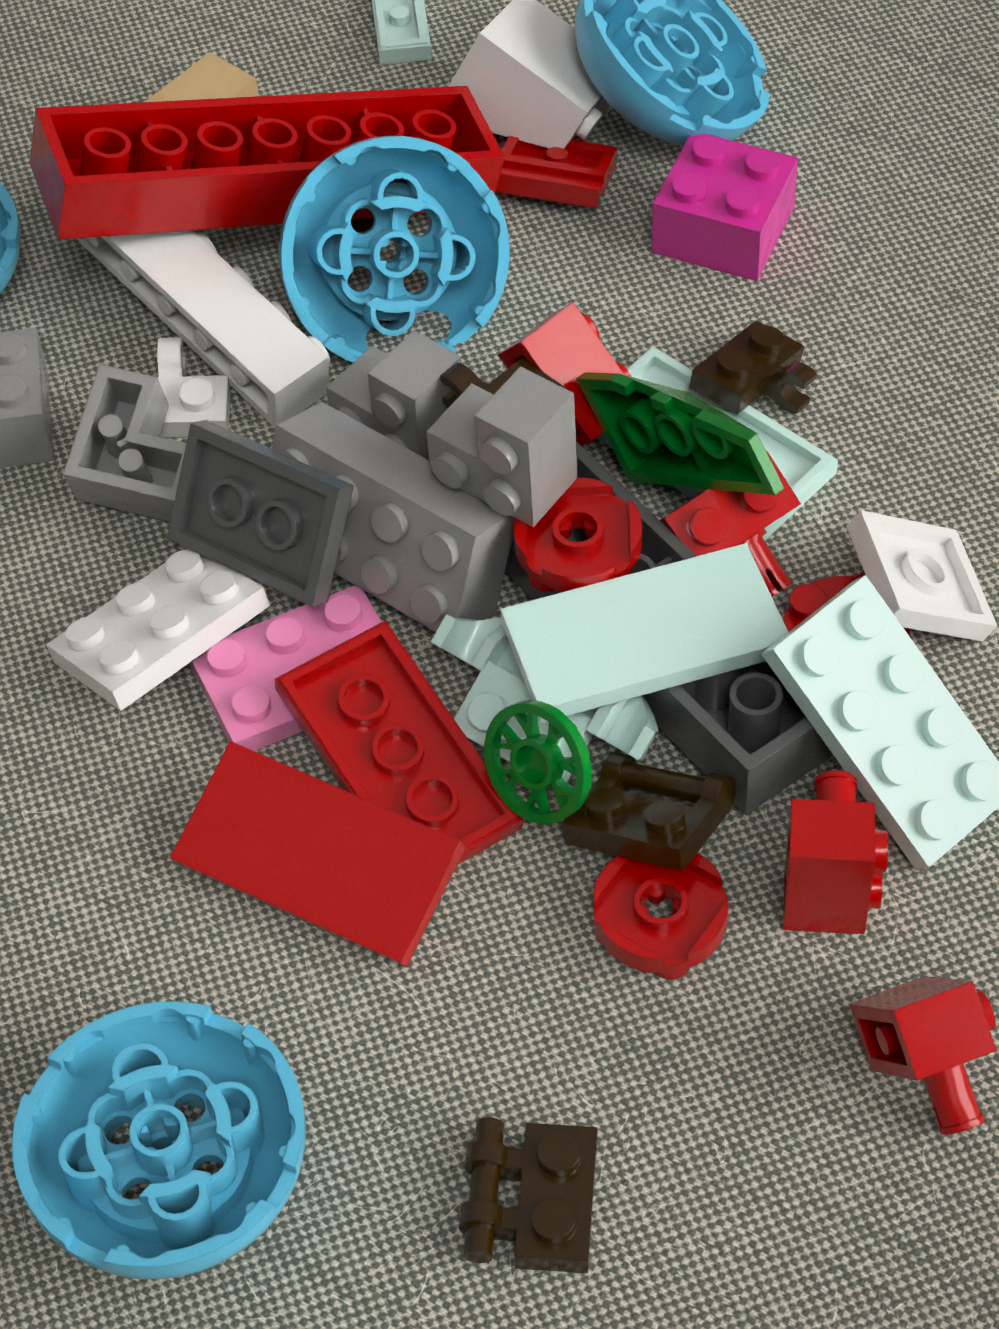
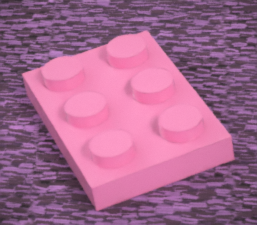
(243, 666)

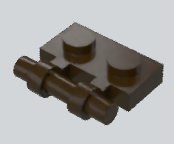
(554, 1198)

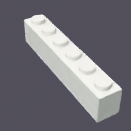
(220, 317)

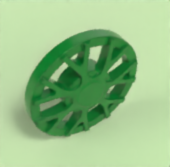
(537, 761)

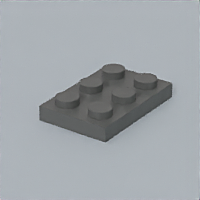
(259, 512)

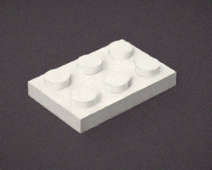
(157, 626)

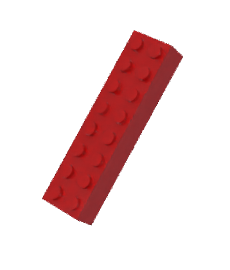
(227, 157)

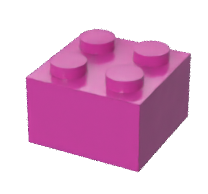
(724, 205)

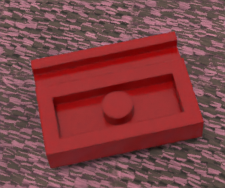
(557, 174)

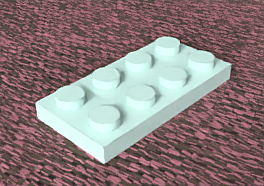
(889, 721)

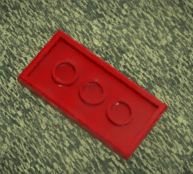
(395, 739)
(318, 853)

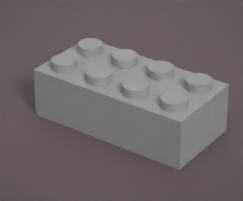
(404, 529)

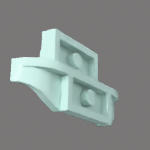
(485, 646)

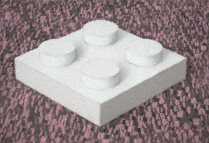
(922, 575)

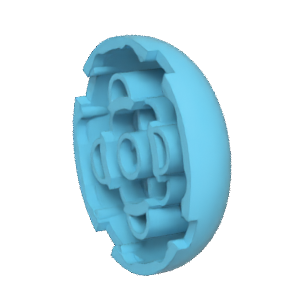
(673, 66)
(393, 177)
(139, 1072)

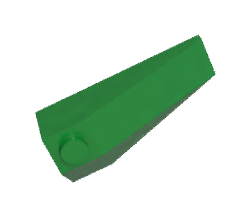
(677, 437)

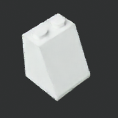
(531, 78)

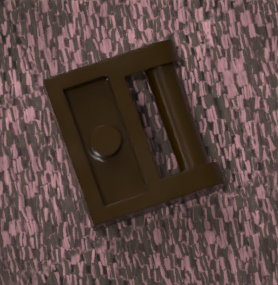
(646, 826)

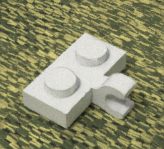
(189, 396)

